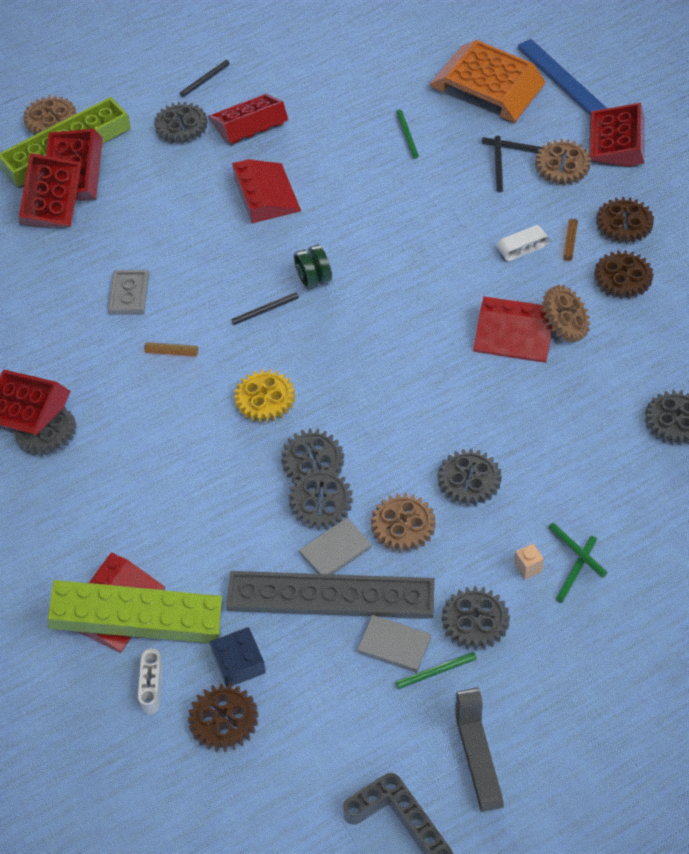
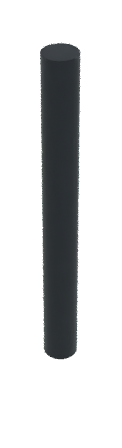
(204, 78)
(513, 145)
(498, 164)
(262, 309)

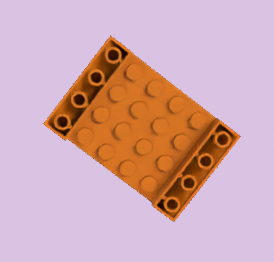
(493, 77)

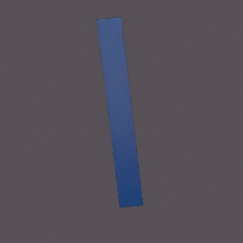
(560, 76)

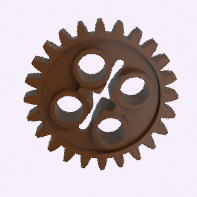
(638, 220)
(623, 274)
(209, 730)

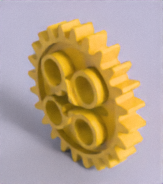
(264, 396)

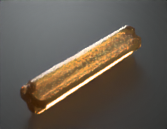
(570, 239)
(171, 349)

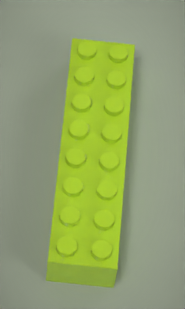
(105, 117)
(134, 612)

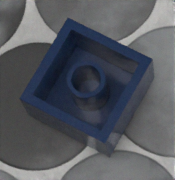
(237, 657)

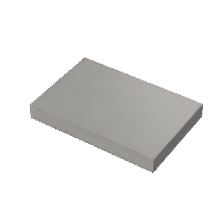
(128, 292)
(335, 548)
(394, 643)

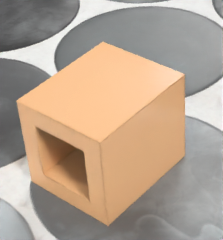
(529, 561)

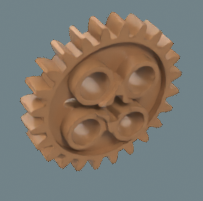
(47, 113)
(575, 164)
(566, 313)
(403, 522)

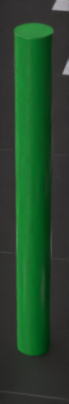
(407, 134)
(578, 550)
(575, 571)
(436, 670)

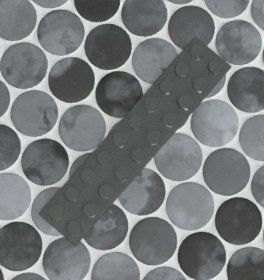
(331, 594)

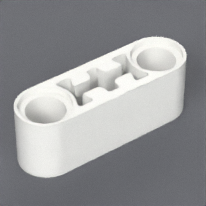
(522, 243)
(153, 692)

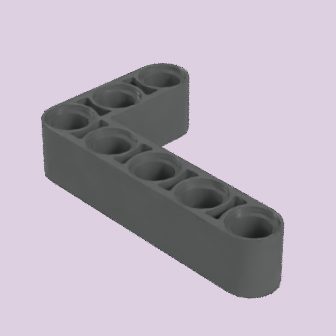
(480, 763)
(405, 814)

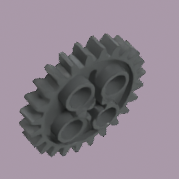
(191, 118)
(674, 417)
(52, 436)
(296, 463)
(452, 471)
(339, 499)
(475, 601)

